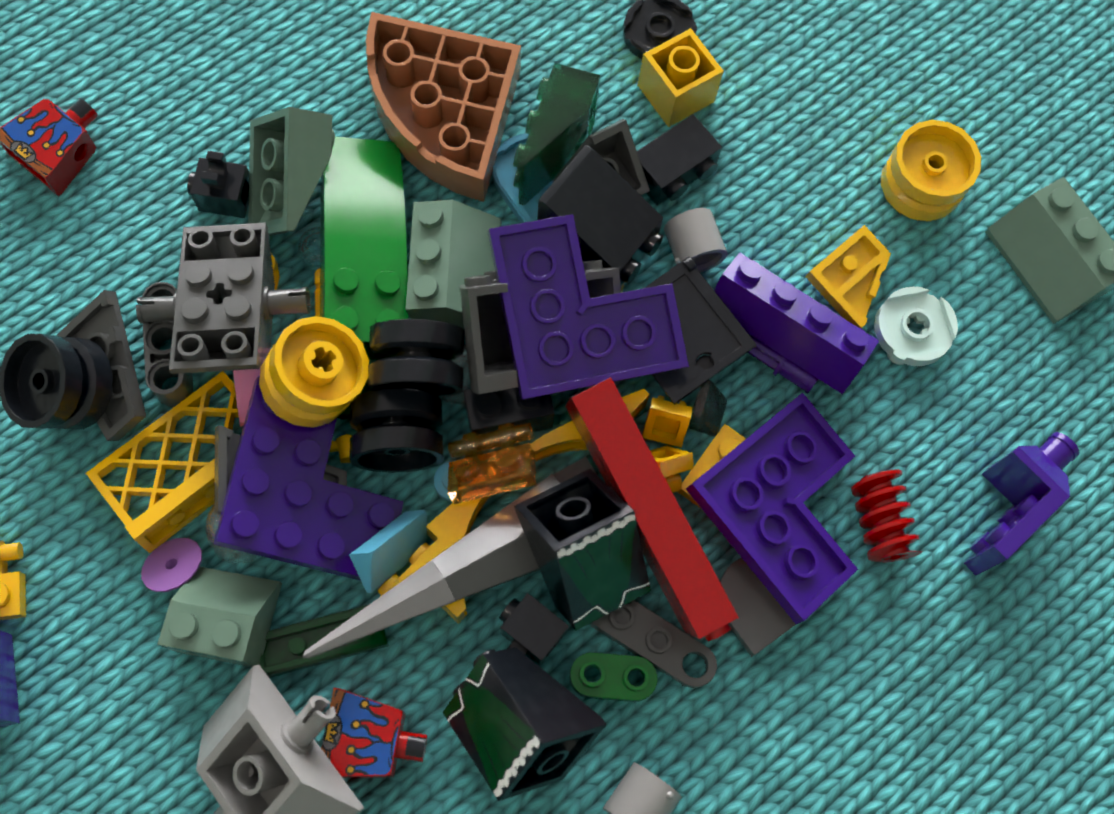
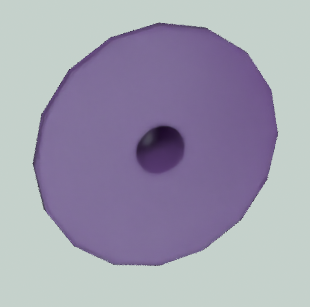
(171, 565)

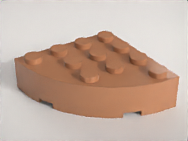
(442, 98)

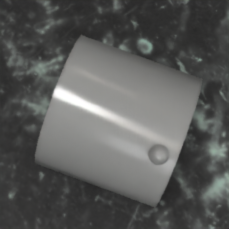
(697, 236)
(642, 793)

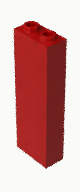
(662, 526)

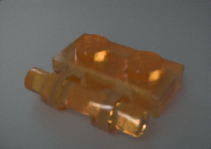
(492, 472)

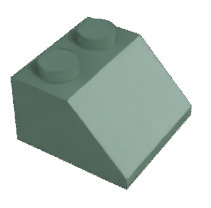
(221, 617)

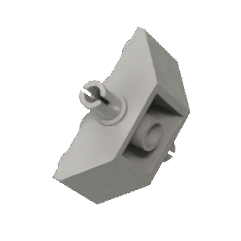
(266, 757)

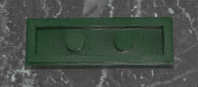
(288, 643)

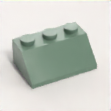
(445, 248)
(1057, 249)

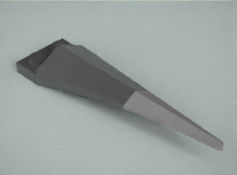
(477, 562)

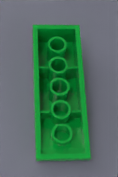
(363, 236)

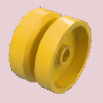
(930, 170)
(313, 371)

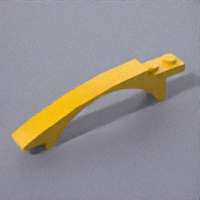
(459, 518)

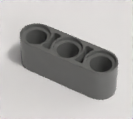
(158, 360)

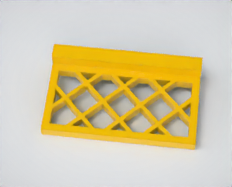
(191, 497)

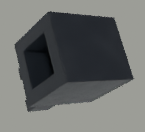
(220, 186)
(532, 628)

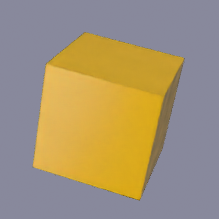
(679, 77)

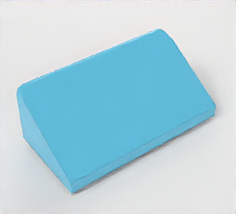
(390, 549)

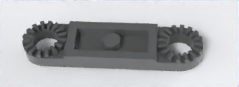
(657, 641)

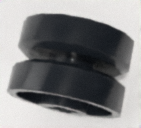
(416, 356)
(55, 382)
(396, 430)

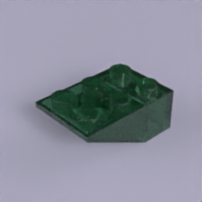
(556, 128)

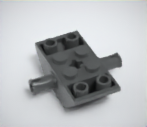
(223, 300)

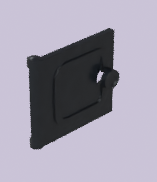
(706, 329)

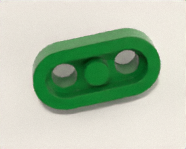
(613, 677)

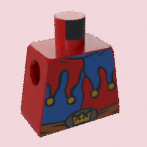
(51, 142)
(368, 737)

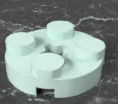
(902, 344)

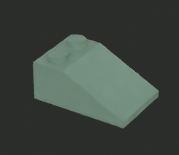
(286, 164)

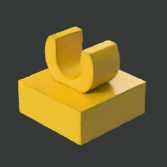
(667, 421)
(671, 463)

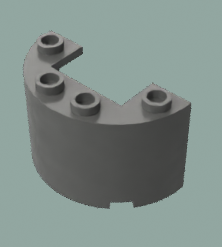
(485, 326)

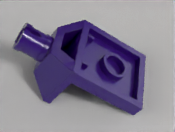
(1035, 487)

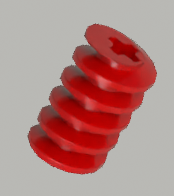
(883, 517)

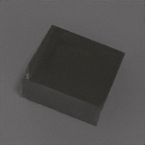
(708, 409)

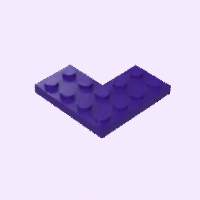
(563, 335)
(283, 505)
(760, 508)

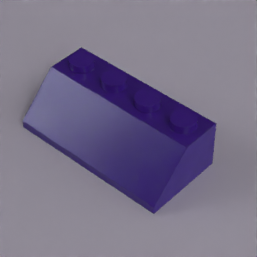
(794, 323)

